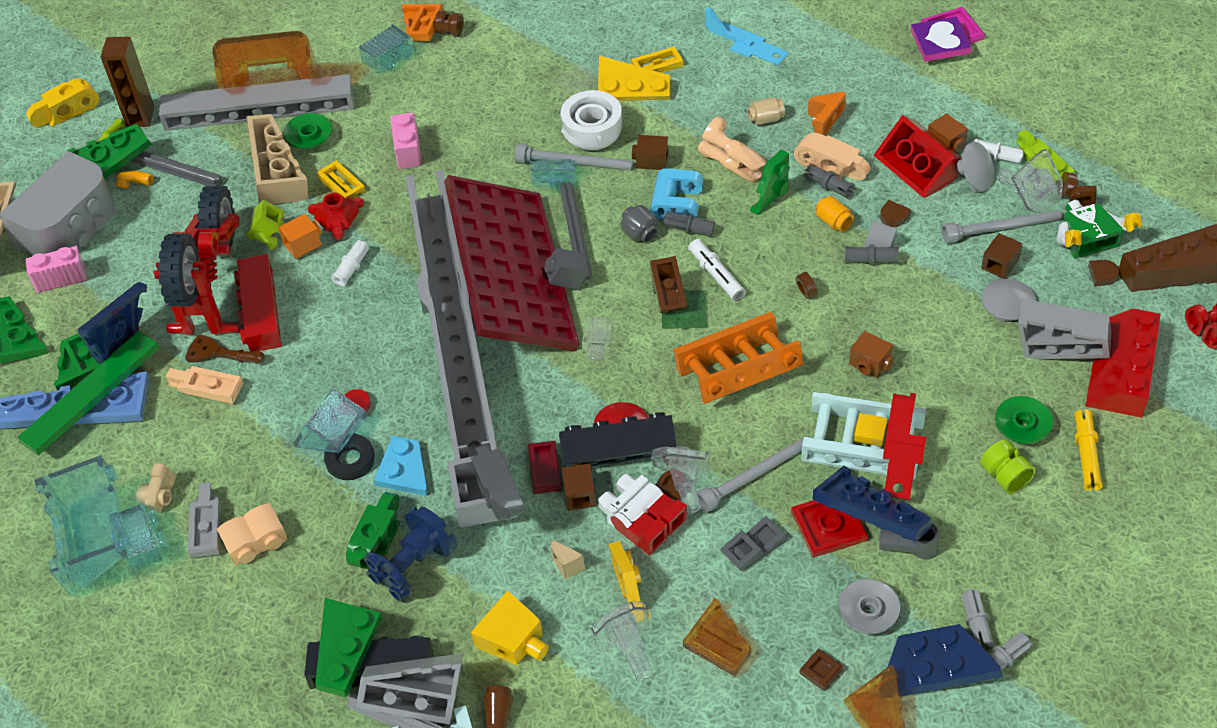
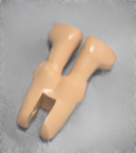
(736, 157)

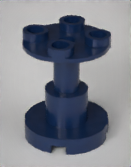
(424, 537)

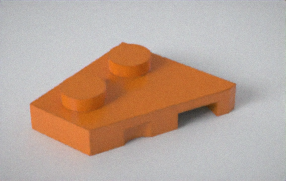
(420, 20)

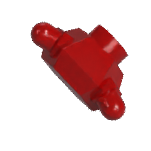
(336, 213)

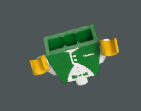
(1093, 229)

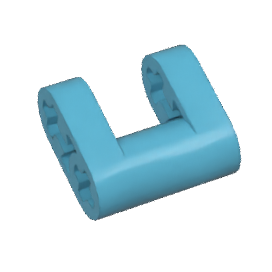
(667, 187)

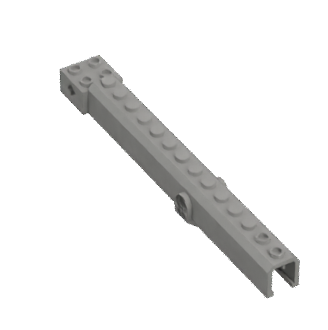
(447, 301)

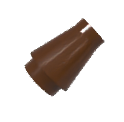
(497, 706)

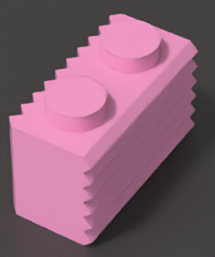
(406, 140)
(56, 269)

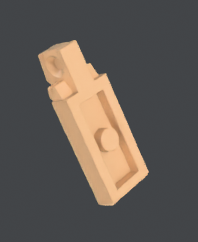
(206, 383)

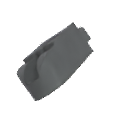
(496, 483)

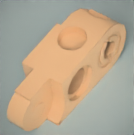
(831, 156)

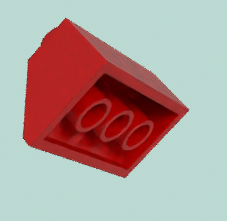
(1124, 379)

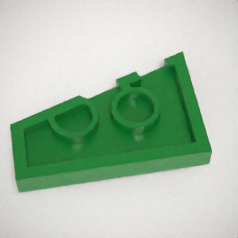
(16, 337)

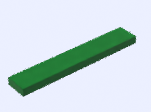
(88, 393)

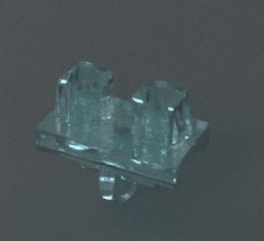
(552, 173)

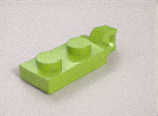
(1032, 146)

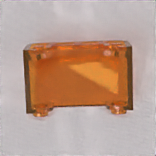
(236, 54)

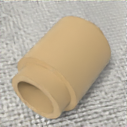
(766, 111)

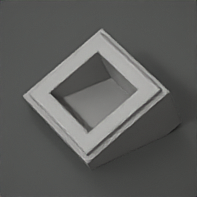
(881, 235)

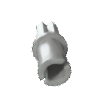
(977, 618)
(1011, 650)

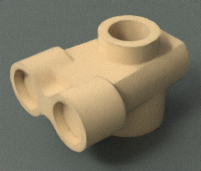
(158, 491)

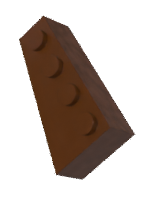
(1172, 262)

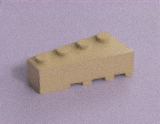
(275, 169)

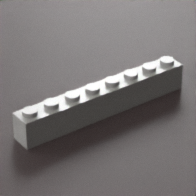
(237, 103)

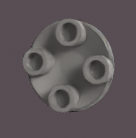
(977, 167)
(1003, 298)

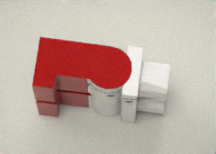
(642, 512)

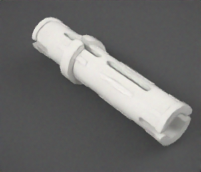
(700, 251)

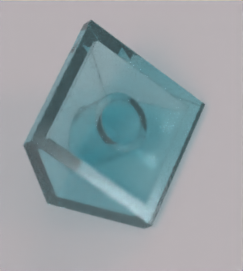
(331, 424)

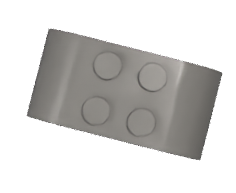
(60, 207)

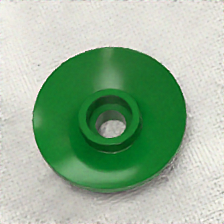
(307, 130)
(1027, 411)

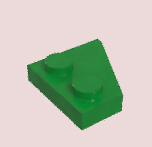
(773, 181)

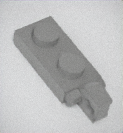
(203, 523)

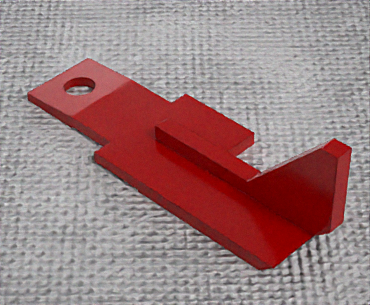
(901, 447)

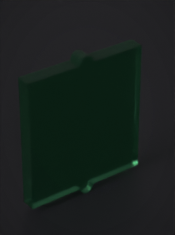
(691, 317)

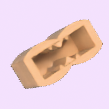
(252, 534)

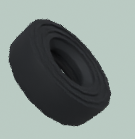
(356, 469)

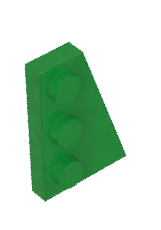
(115, 150)
(343, 645)

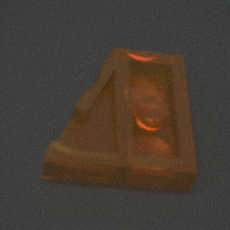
(717, 640)

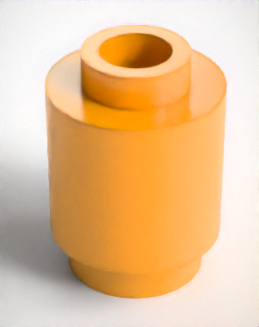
(834, 213)

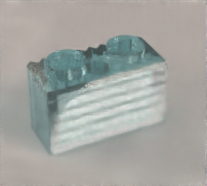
(386, 49)
(146, 542)

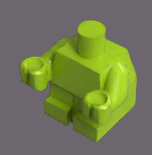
(265, 222)

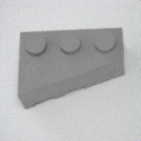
(1063, 332)

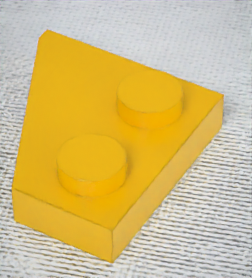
(625, 570)

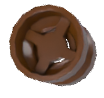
(449, 23)

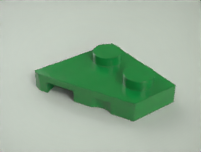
(74, 363)

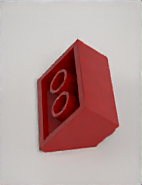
(918, 157)

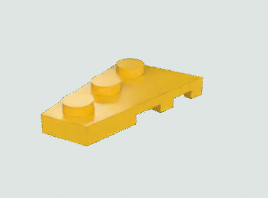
(631, 81)

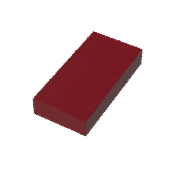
(544, 467)

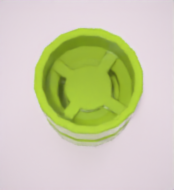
(1010, 469)

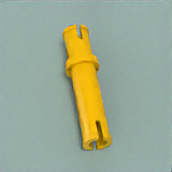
(1087, 440)

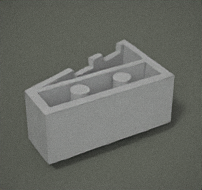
(412, 688)

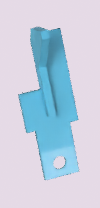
(745, 42)

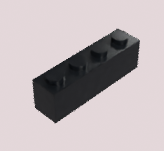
(616, 442)
(381, 651)

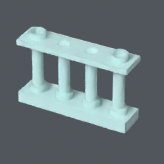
(846, 454)

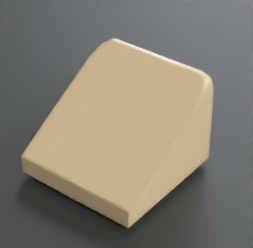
(567, 560)

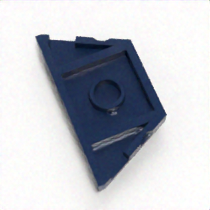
(113, 324)
(940, 660)

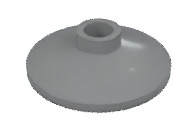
(872, 595)

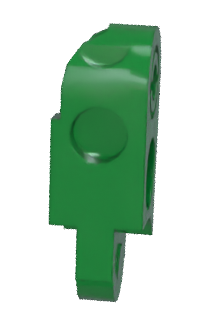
(374, 530)

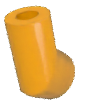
(139, 177)

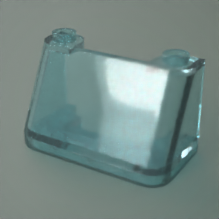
(84, 523)

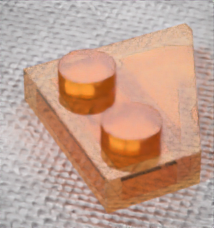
(878, 702)

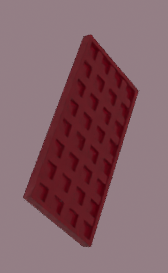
(503, 259)

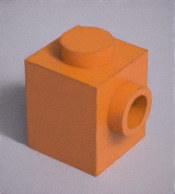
(300, 235)

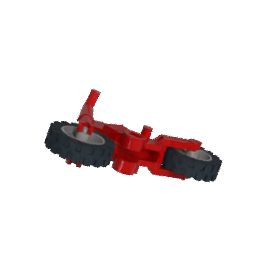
(189, 264)

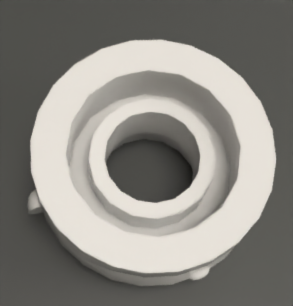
(591, 120)

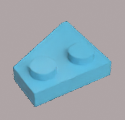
(402, 467)

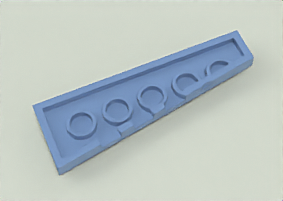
(121, 405)

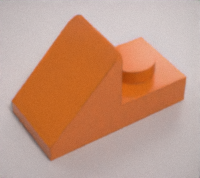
(826, 110)

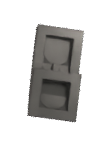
(751, 546)

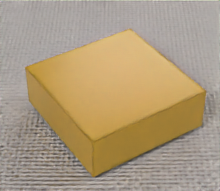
(870, 429)

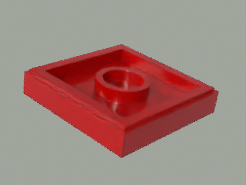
(827, 528)

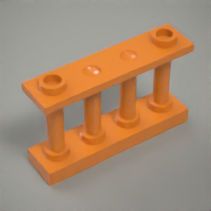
(733, 341)

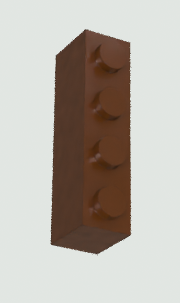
(127, 81)

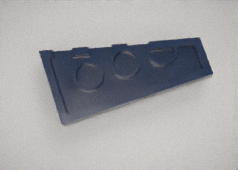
(876, 507)

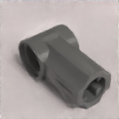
(922, 549)

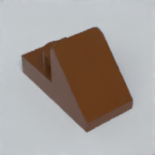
(667, 284)

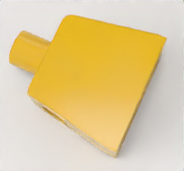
(510, 631)

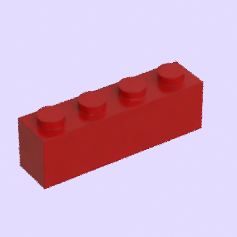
(258, 303)

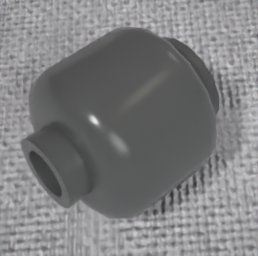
(639, 223)

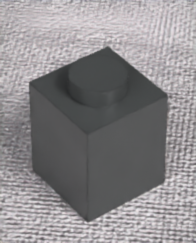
(566, 268)

